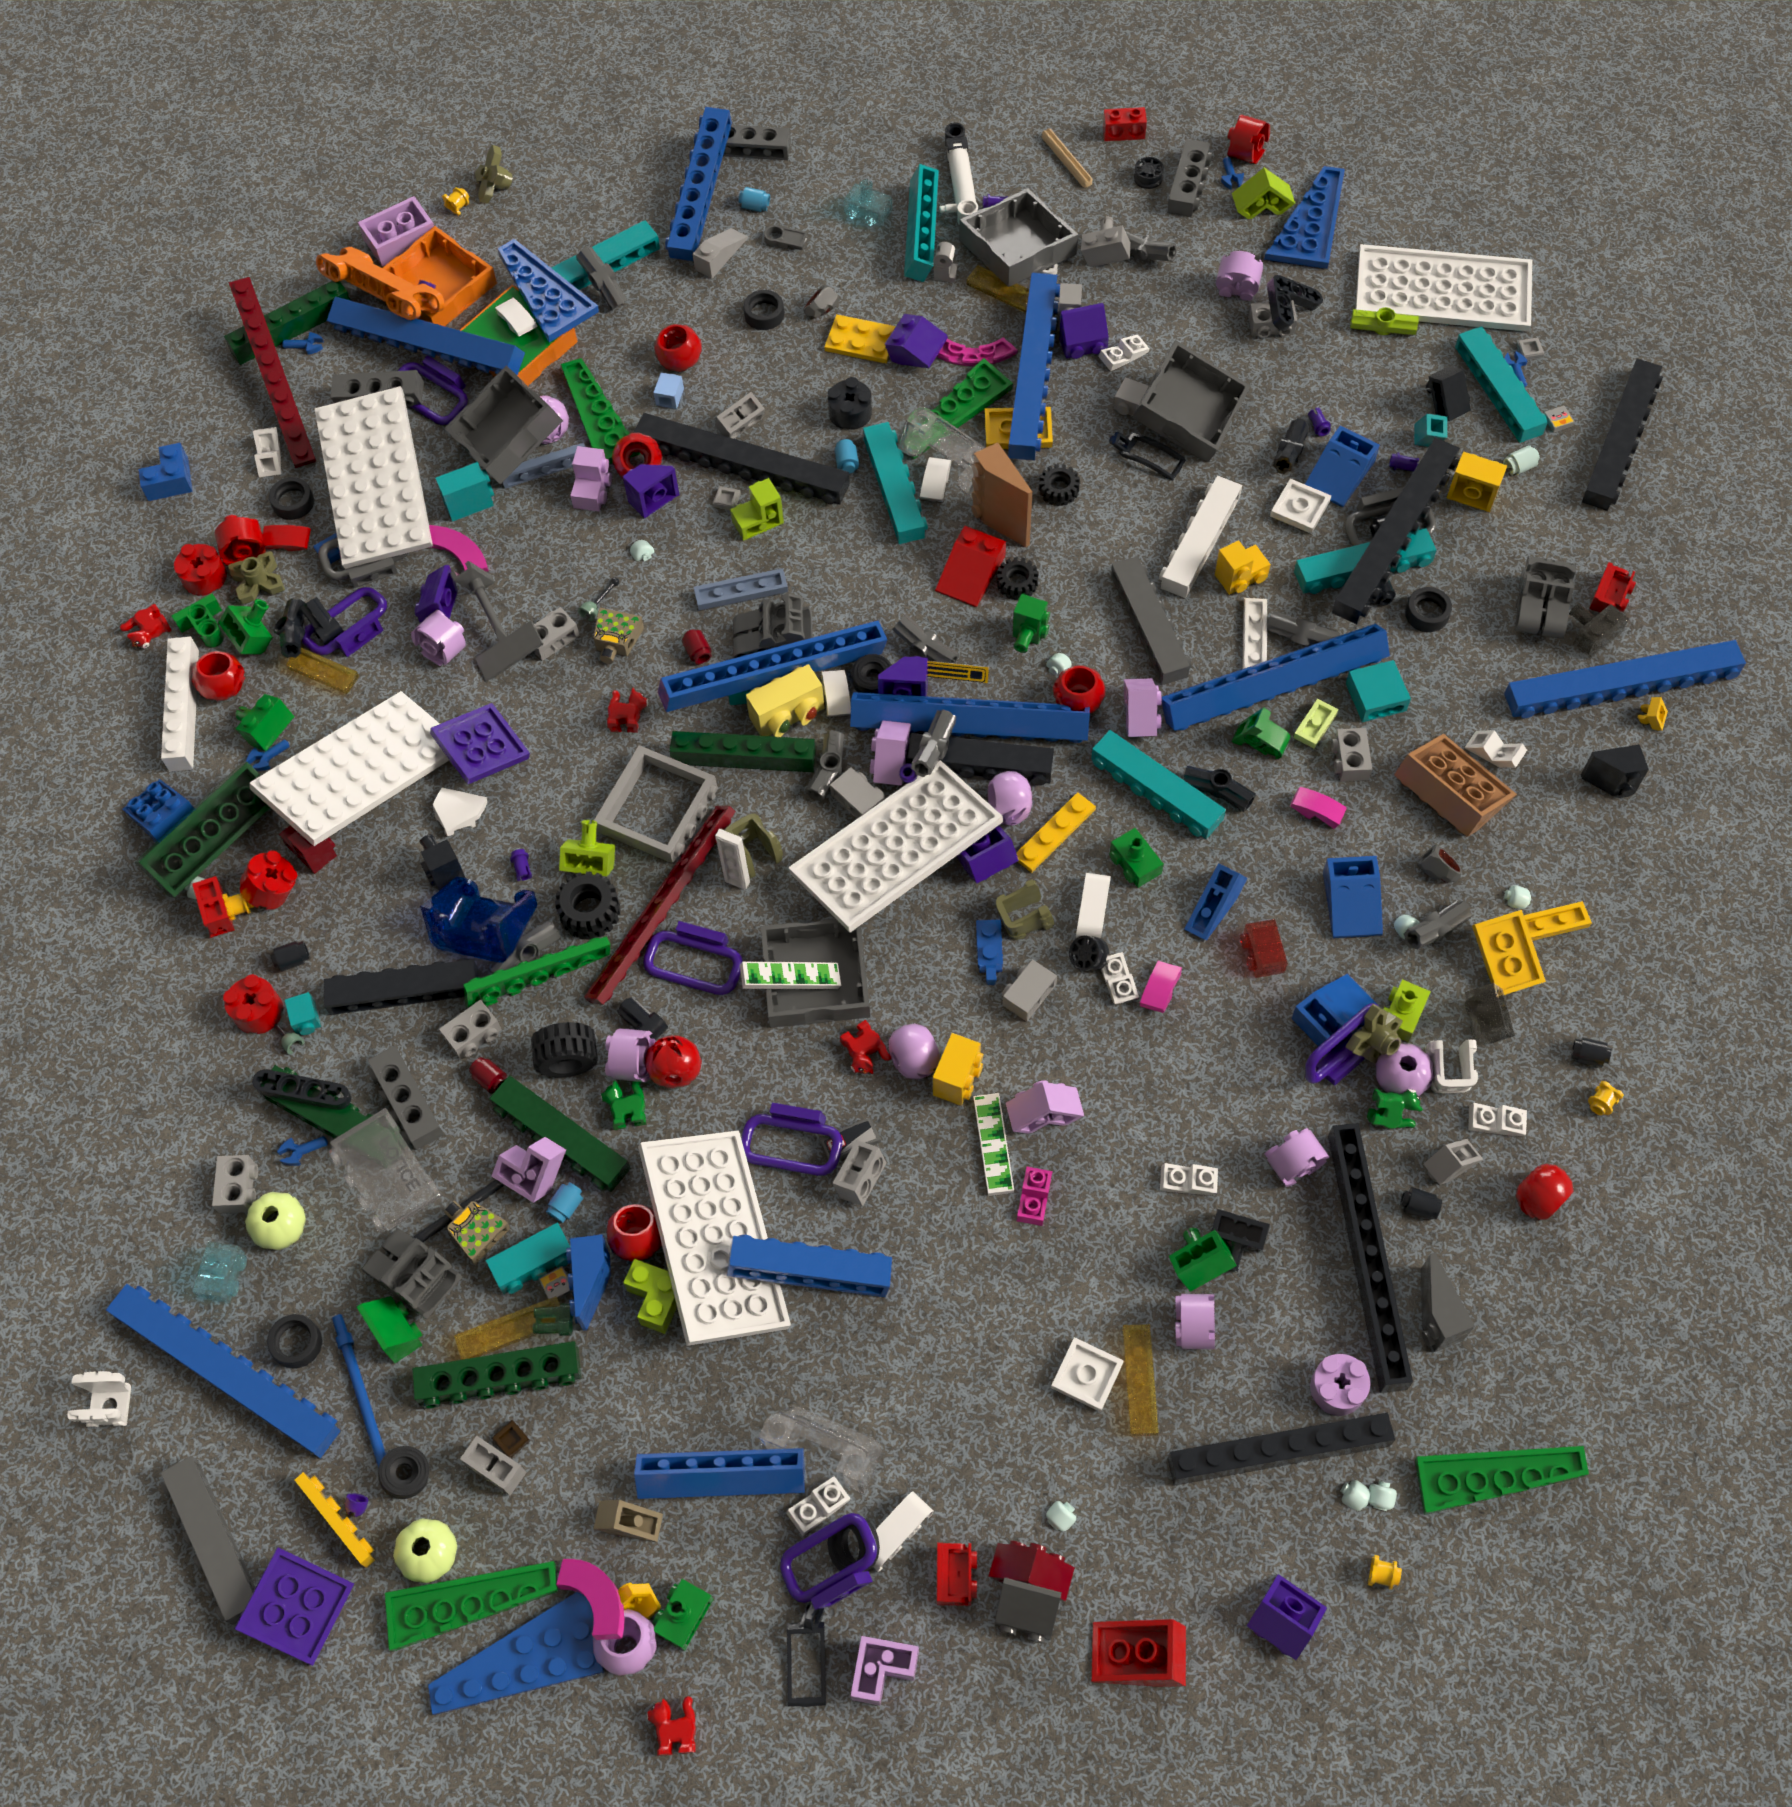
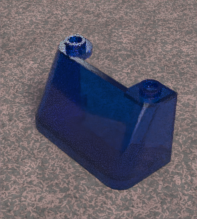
(476, 925)

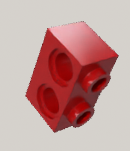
(1124, 124)

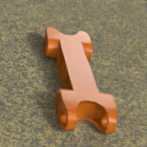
(400, 295)

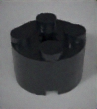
(849, 404)

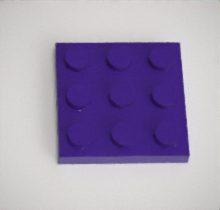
(479, 743)
(294, 1606)

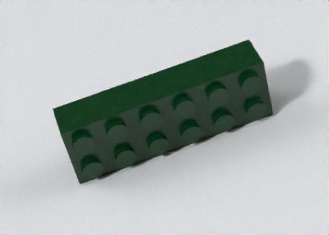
(204, 832)

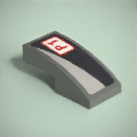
(863, 1131)

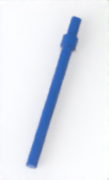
(344, 1342)

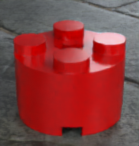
(1248, 139)
(239, 539)
(200, 569)
(267, 880)
(253, 1004)

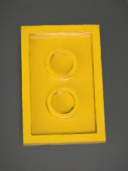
(859, 338)
(999, 422)
(1509, 952)

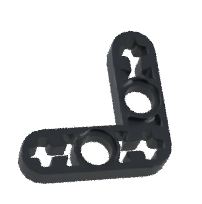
(1282, 292)

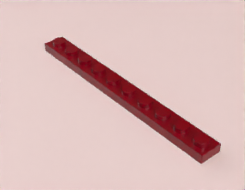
(272, 372)
(656, 910)

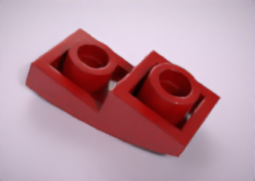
(286, 536)

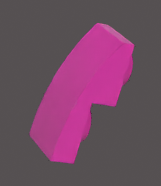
(1316, 804)
(1160, 986)
(1034, 1196)

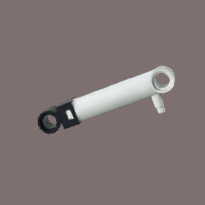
(960, 171)

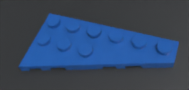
(1311, 227)
(548, 295)
(535, 1656)

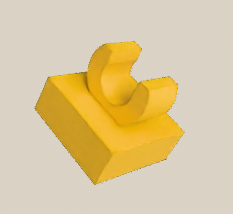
(1655, 714)

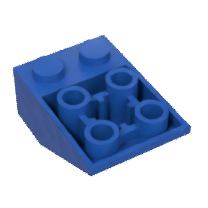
(1343, 465)
(157, 809)
(1353, 896)
(1330, 1009)
(589, 1276)

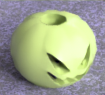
(282, 1231)
(438, 1558)

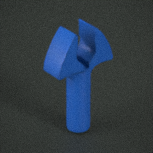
(1226, 180)
(307, 344)
(1521, 361)
(265, 757)
(300, 1150)

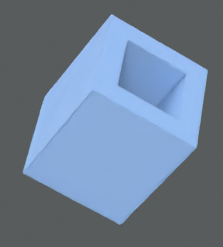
(668, 390)

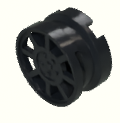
(1149, 173)
(1089, 953)

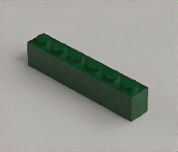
(290, 319)
(743, 751)
(326, 1120)
(542, 1120)

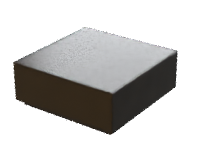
(510, 1439)

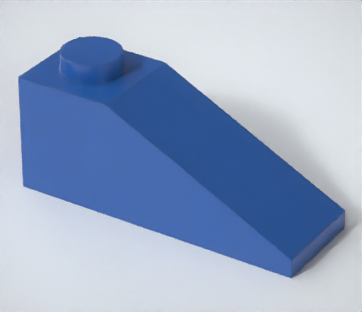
(1215, 901)

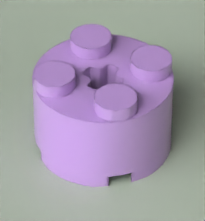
(1239, 275)
(439, 633)
(627, 1054)
(1297, 1156)
(1197, 1321)
(1351, 1374)

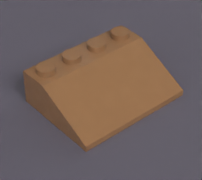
(1001, 495)
(1452, 785)

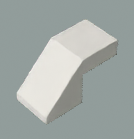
(268, 452)
(1491, 748)

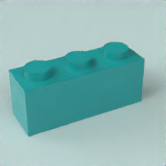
(529, 1259)

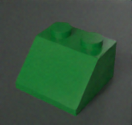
(390, 1327)

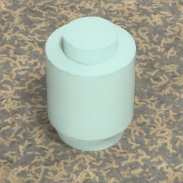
(1522, 460)

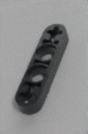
(300, 1093)

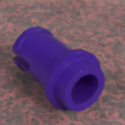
(989, 201)
(1320, 424)
(1403, 462)
(905, 771)
(520, 861)

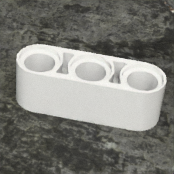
(1093, 905)
(899, 1526)

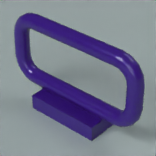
(444, 378)
(357, 634)
(697, 938)
(1338, 1061)
(796, 1119)
(840, 1584)

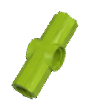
(1384, 321)

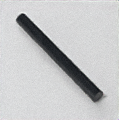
(445, 1220)

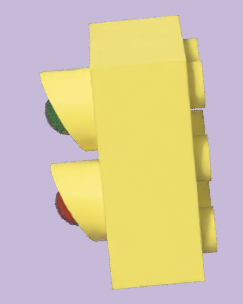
(785, 702)

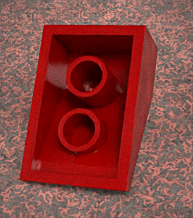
(971, 566)
(1139, 1653)

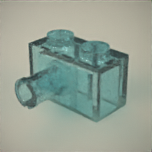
(867, 204)
(219, 1272)

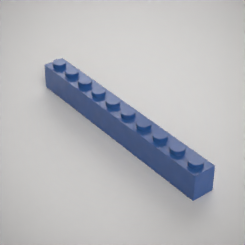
(424, 336)
(1033, 367)
(762, 667)
(1275, 677)
(1624, 679)
(973, 716)
(223, 1370)

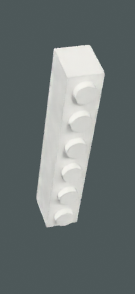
(1200, 537)
(179, 705)

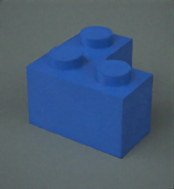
(169, 477)

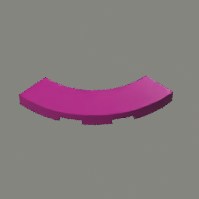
(993, 352)
(457, 544)
(601, 1594)

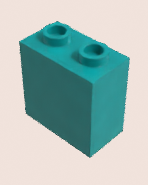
(465, 491)
(1378, 691)

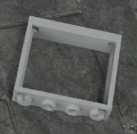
(623, 788)

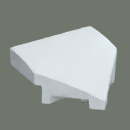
(457, 809)

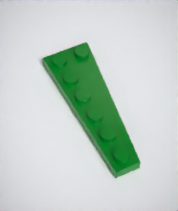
(974, 394)
(596, 412)
(533, 972)
(1477, 1477)
(445, 1606)

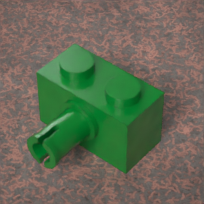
(1029, 622)
(245, 627)
(263, 722)
(1136, 858)
(1201, 1259)
(682, 1614)

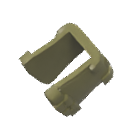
(755, 829)
(1033, 921)

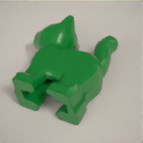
(626, 1107)
(1391, 1108)

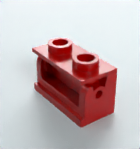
(1613, 589)
(212, 906)
(954, 1574)

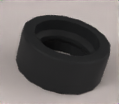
(764, 322)
(295, 511)
(1428, 624)
(306, 1356)
(839, 1549)

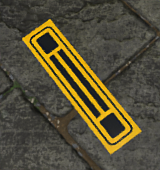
(958, 672)

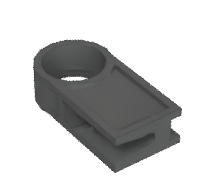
(790, 237)

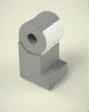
(943, 267)

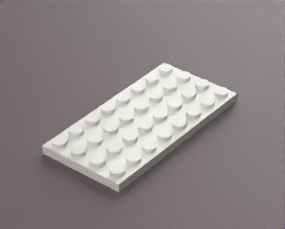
(1446, 286)
(373, 477)
(352, 769)
(895, 846)
(699, 1203)

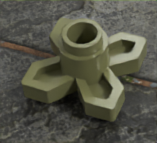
(492, 175)
(256, 575)
(1377, 1035)

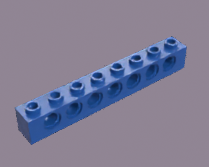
(699, 183)

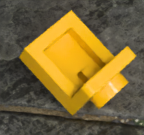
(639, 1598)

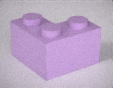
(591, 478)
(1141, 703)
(890, 750)
(1044, 1105)
(530, 1171)
(876, 1661)

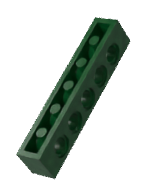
(427, 1378)

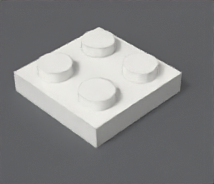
(1300, 506)
(1087, 1374)

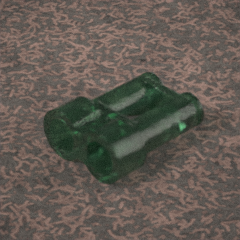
(563, 1321)

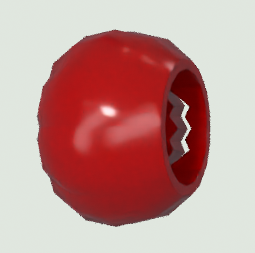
(677, 347)
(635, 443)
(218, 676)
(1079, 688)
(669, 1068)
(1544, 1191)
(633, 1232)

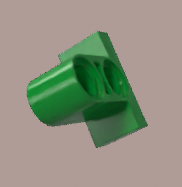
(200, 617)
(1262, 734)

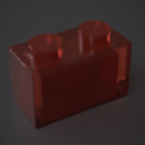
(1264, 948)

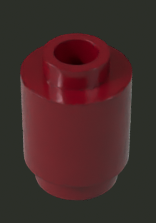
(697, 646)
(487, 1074)

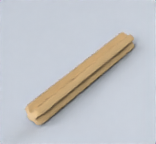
(1067, 158)

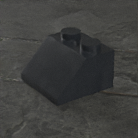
(1616, 770)

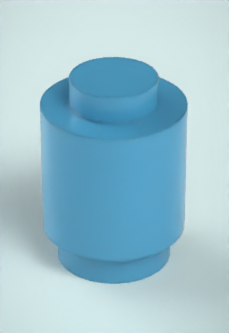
(754, 199)
(846, 456)
(564, 1202)

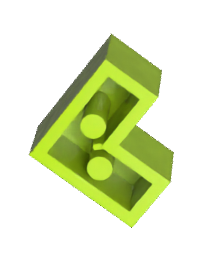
(1263, 192)
(759, 513)
(656, 1288)

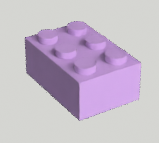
(395, 229)

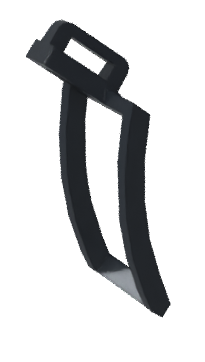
(1129, 444)
(806, 1627)

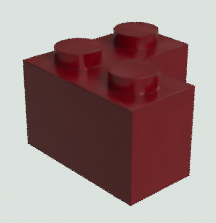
(312, 856)
(1032, 1567)

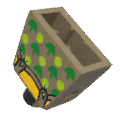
(616, 633)
(475, 1229)

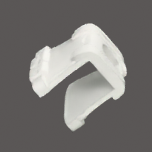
(1469, 1075)
(103, 1387)

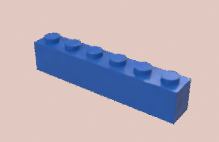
(809, 1266)
(720, 1473)

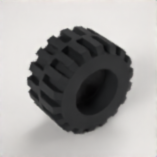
(587, 922)
(564, 1049)

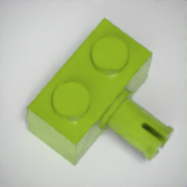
(587, 854)
(1407, 1005)

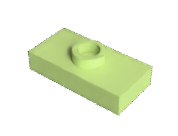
(1315, 723)

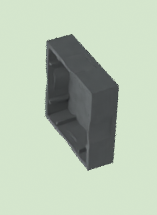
(1018, 237)
(1191, 401)
(503, 424)
(818, 943)

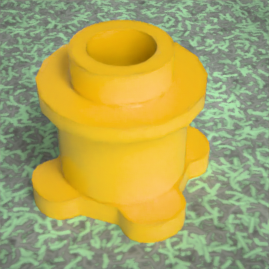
(456, 200)
(236, 905)
(1604, 1099)
(1384, 1573)

